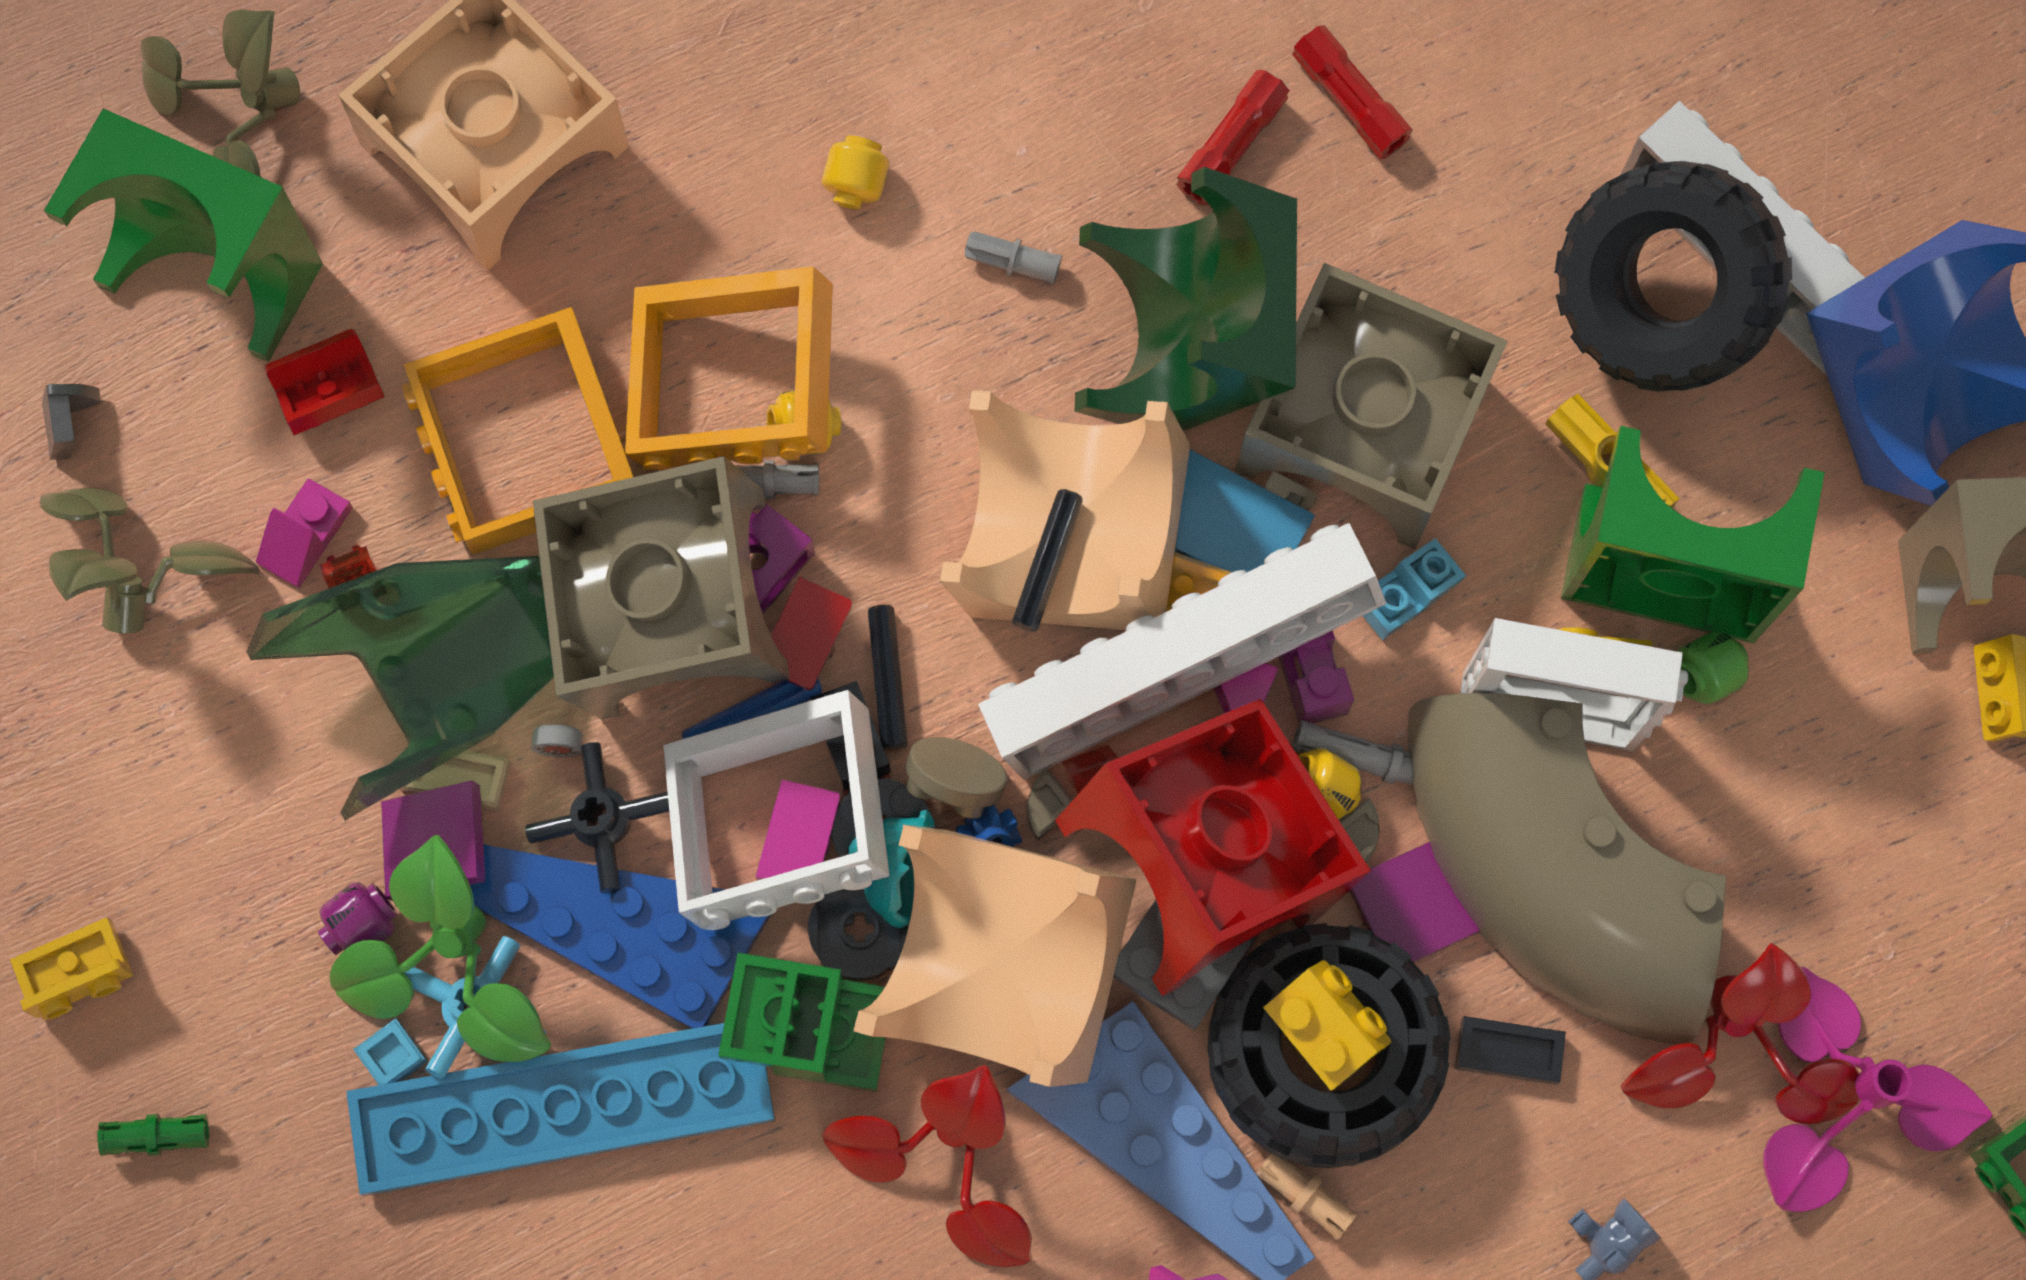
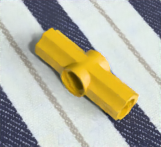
(1589, 437)

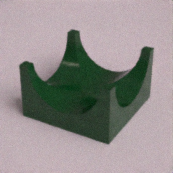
(1207, 305)

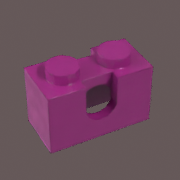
(784, 548)
(1324, 689)

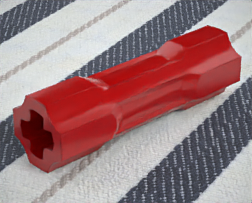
(1252, 111)
(1374, 118)

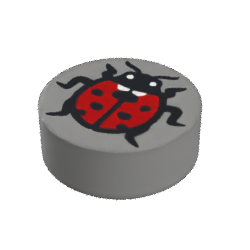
(557, 741)

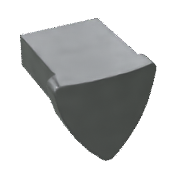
(57, 406)

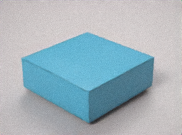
(390, 1054)

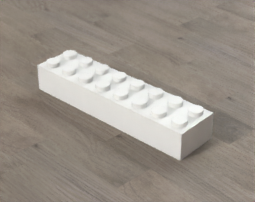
(1182, 651)

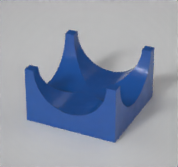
(1926, 356)

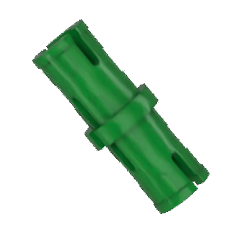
(153, 1134)

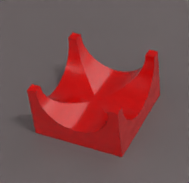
(1222, 835)

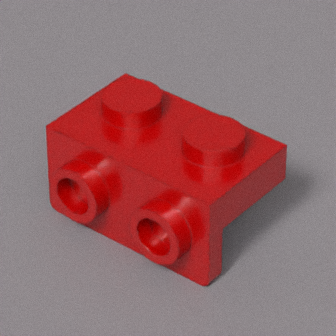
(324, 381)

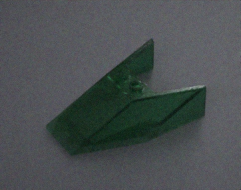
(443, 643)

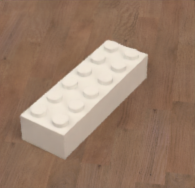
(1818, 267)

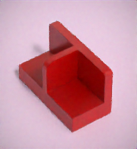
(809, 630)

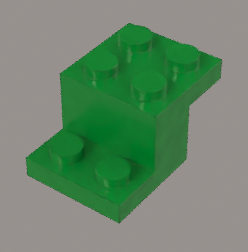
(801, 1023)

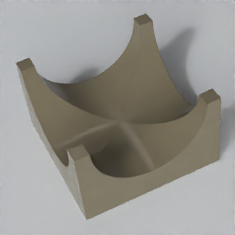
(1375, 399)
(1960, 542)
(652, 584)

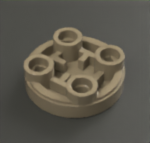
(955, 775)

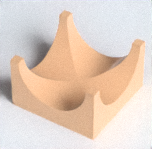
(482, 114)
(1124, 530)
(1004, 956)

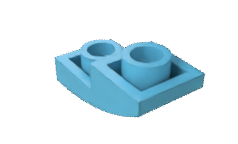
(1414, 587)

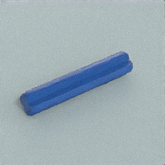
(767, 701)

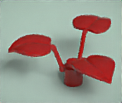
(1768, 991)
(963, 1112)

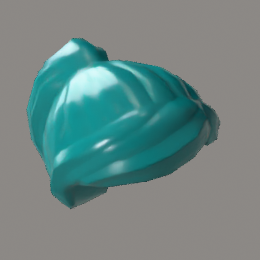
(894, 894)

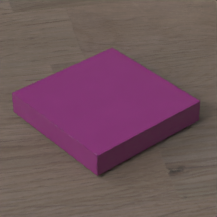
(445, 811)
(1412, 904)

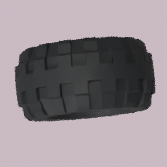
(1602, 285)
(1314, 1124)

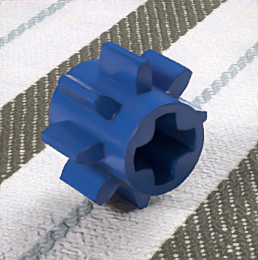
(993, 827)

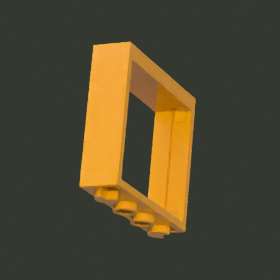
(722, 296)
(483, 355)

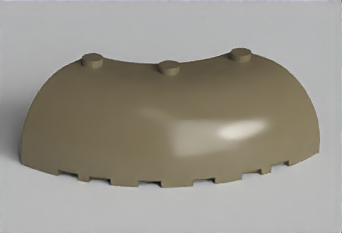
(1556, 867)

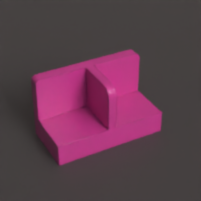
(798, 829)

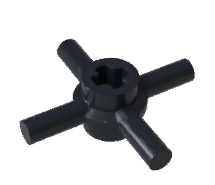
(589, 808)

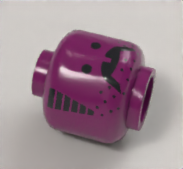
(356, 916)

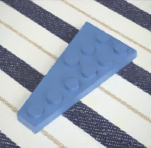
(1166, 1142)

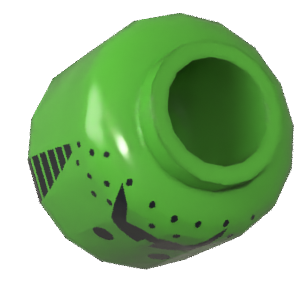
(1714, 667)

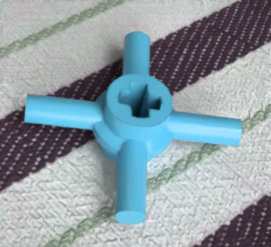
(453, 1004)

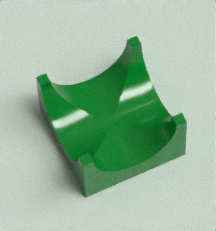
(195, 203)
(1660, 566)

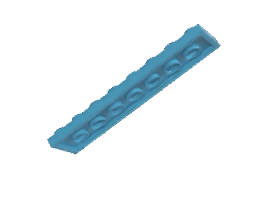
(552, 1109)

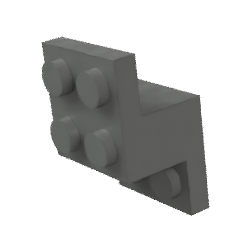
(1192, 1000)

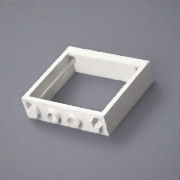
(1640, 672)
(752, 741)

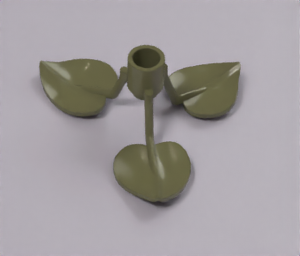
(248, 50)
(125, 597)

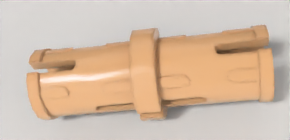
(1307, 1195)

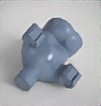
(1615, 1243)

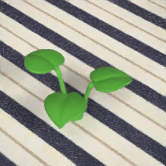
(435, 889)

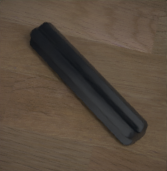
(1047, 560)
(887, 677)

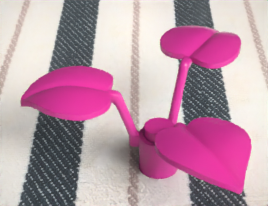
(1933, 1113)

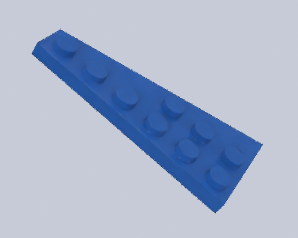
(621, 936)

